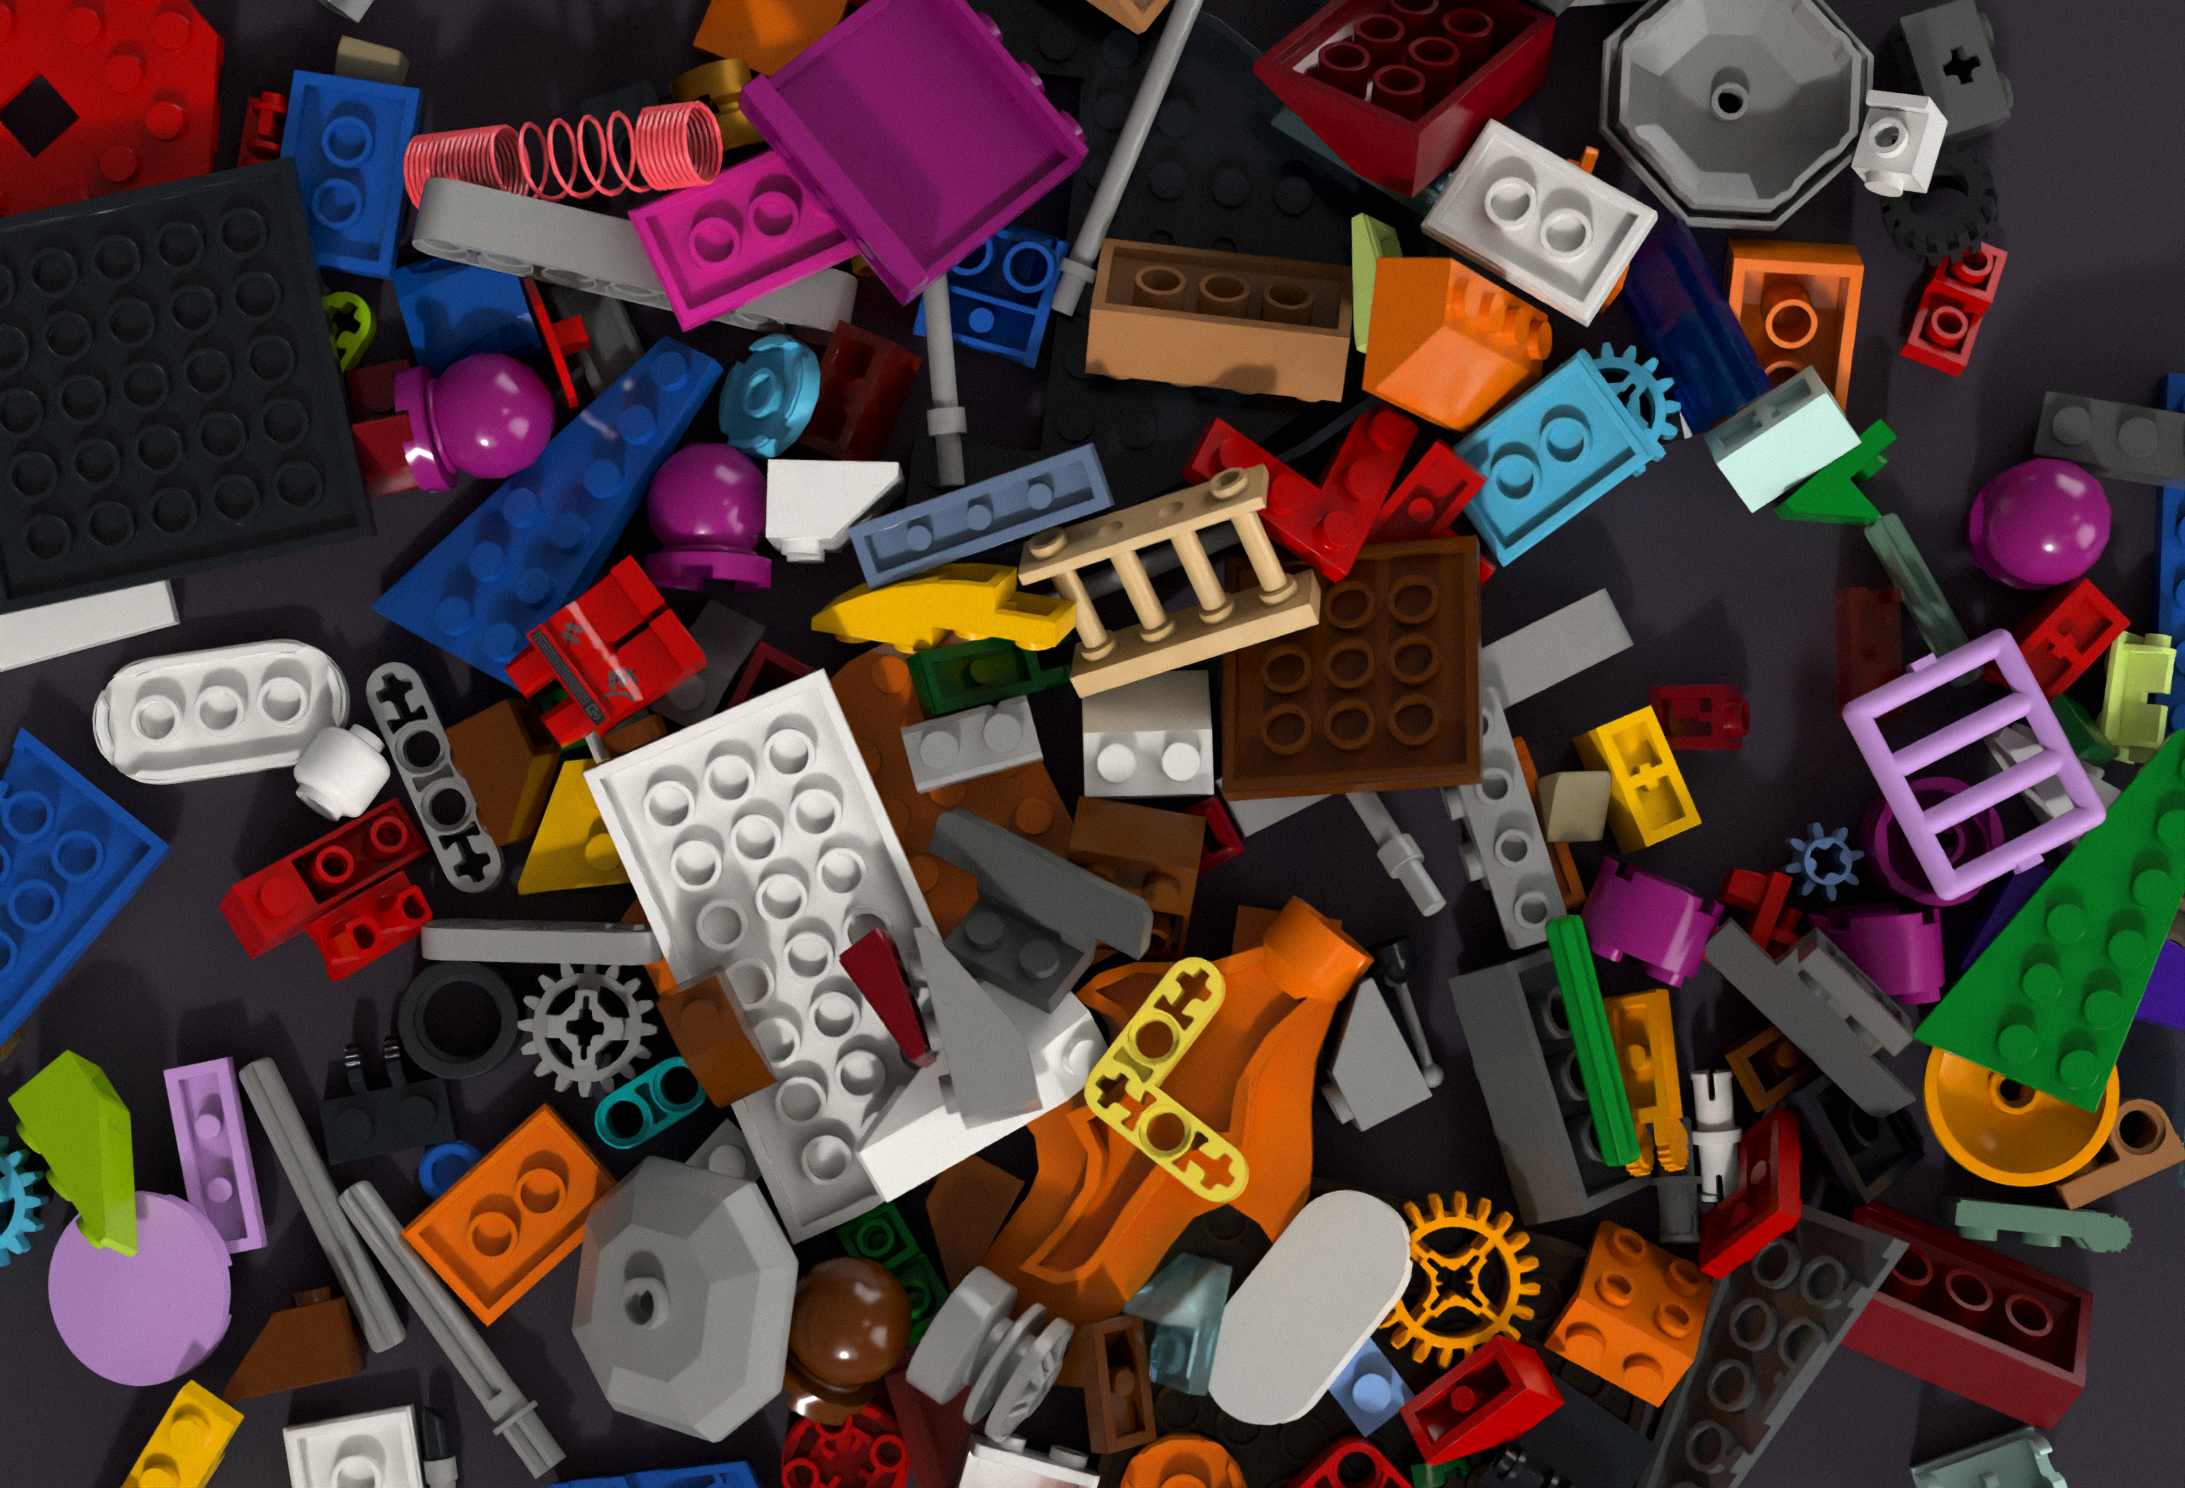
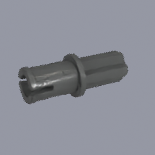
(1678, 1199)

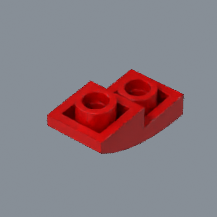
(1952, 309)

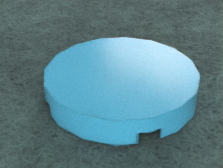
(770, 396)

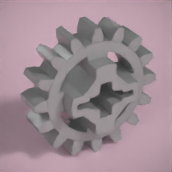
(587, 1057)

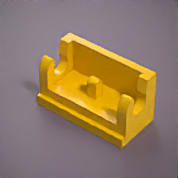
(1647, 788)

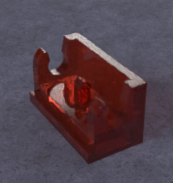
(1867, 644)

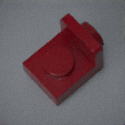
(1701, 716)

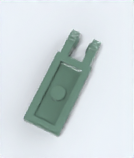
(2038, 1223)

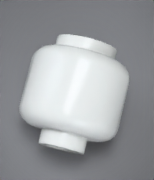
(341, 772)

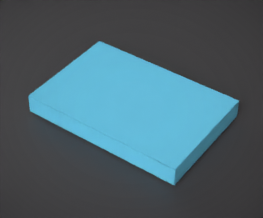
(1550, 457)

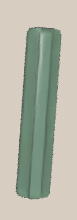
(1919, 590)

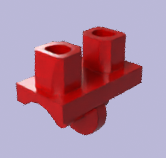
(1762, 898)
(369, 924)

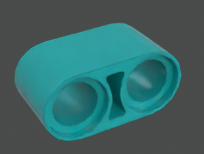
(653, 1099)

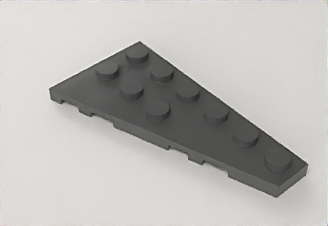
(1764, 1345)

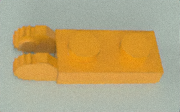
(1649, 1071)

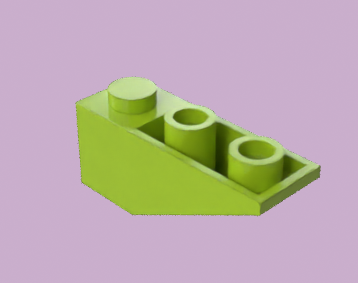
(86, 1139)

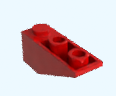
(308, 882)

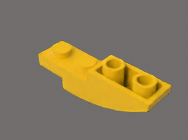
(962, 597)
(186, 1442)

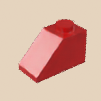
(1482, 1402)

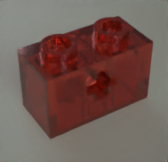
(859, 394)

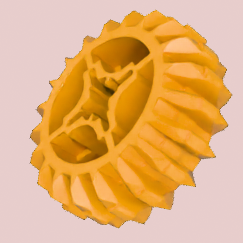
(1472, 1256)

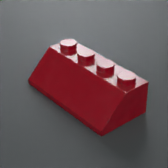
(1975, 1321)

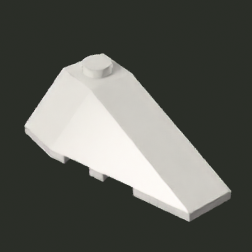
(919, 1139)

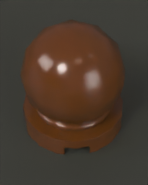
(843, 1336)

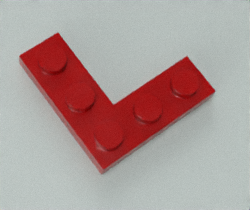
(1322, 520)

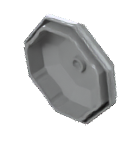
(1797, 91)
(685, 1298)

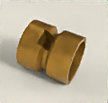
(719, 88)

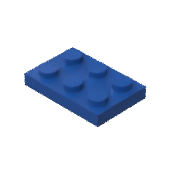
(350, 166)

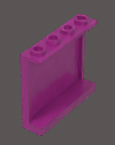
(915, 134)

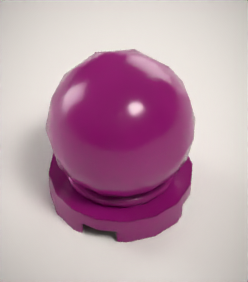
(478, 418)
(709, 518)
(2038, 525)

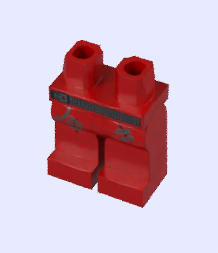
(609, 655)

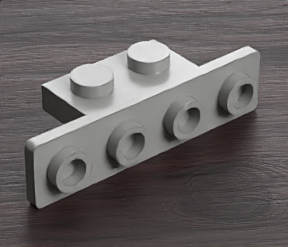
(1505, 836)

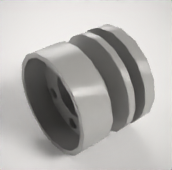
(995, 1357)

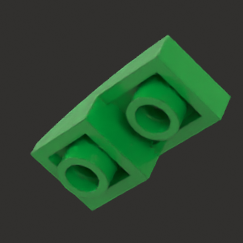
(889, 1240)

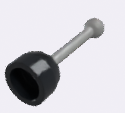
(1393, 967)

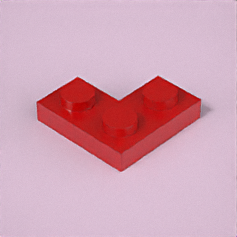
(1430, 501)
(1766, 1196)

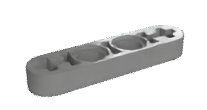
(427, 782)
(540, 941)

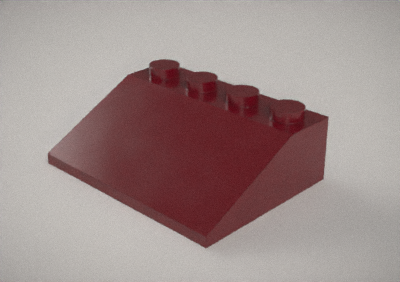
(1408, 80)

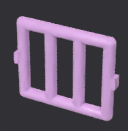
(1921, 825)

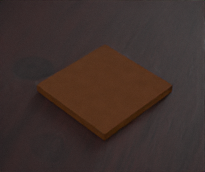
(1372, 691)

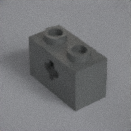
(1963, 40)

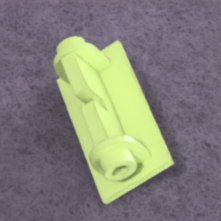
(2132, 671)

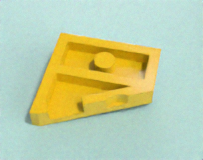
(572, 840)

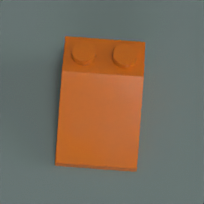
(1796, 307)

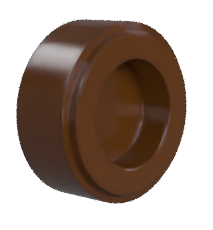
(635, 736)

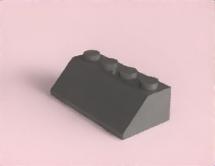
(1536, 1089)

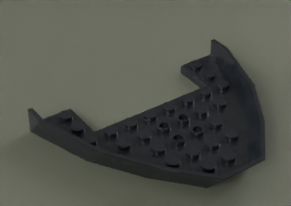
(1202, 181)

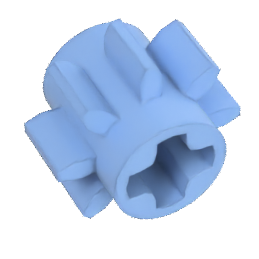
(1839, 857)

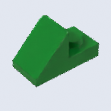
(1830, 493)

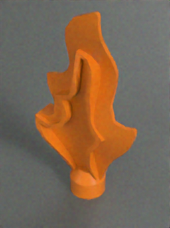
(1111, 1212)

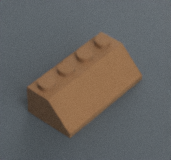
(1220, 320)

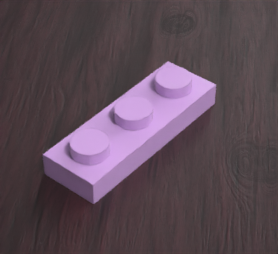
(216, 1151)

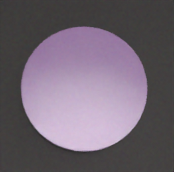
(149, 1312)

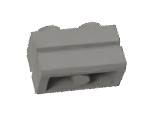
(971, 744)

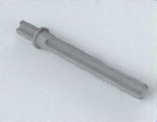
(452, 1329)

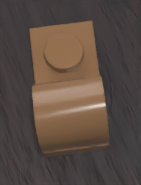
(2122, 1163)

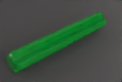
(1592, 1040)

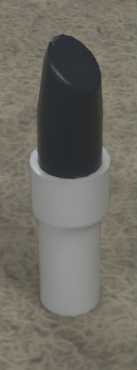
(439, 1463)

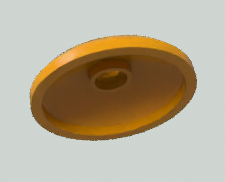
(2016, 1140)

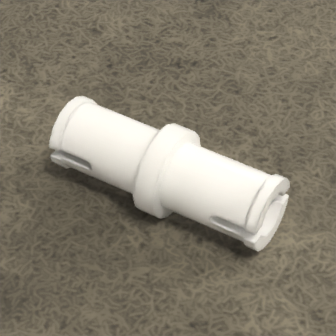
(1716, 1133)

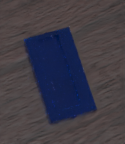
(1691, 329)

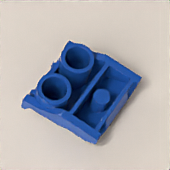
(996, 306)
(464, 312)

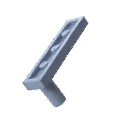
(981, 516)

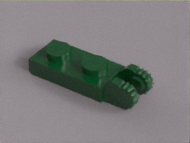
(980, 675)

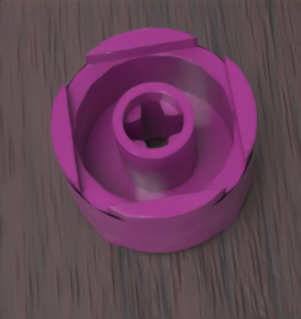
(1891, 860)
(1649, 921)
(1891, 948)

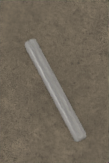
(321, 1204)

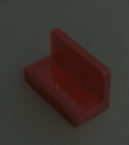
(931, 1431)

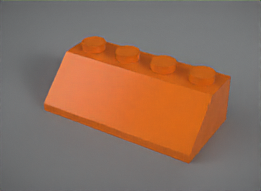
(1450, 342)

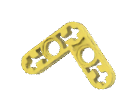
(1148, 1074)

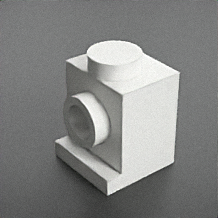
(1912, 158)

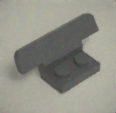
(1033, 912)
(1823, 1008)

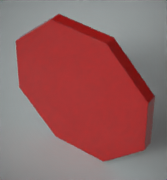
(560, 339)

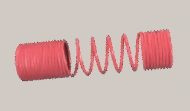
(670, 143)

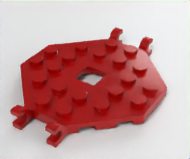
(134, 76)

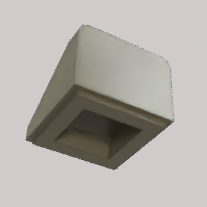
(370, 62)
(1573, 805)

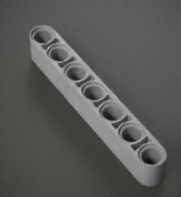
(600, 257)
(1513, 666)

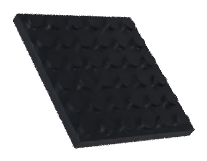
(169, 389)

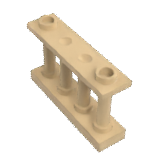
(1189, 635)

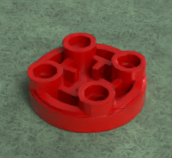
(857, 1454)

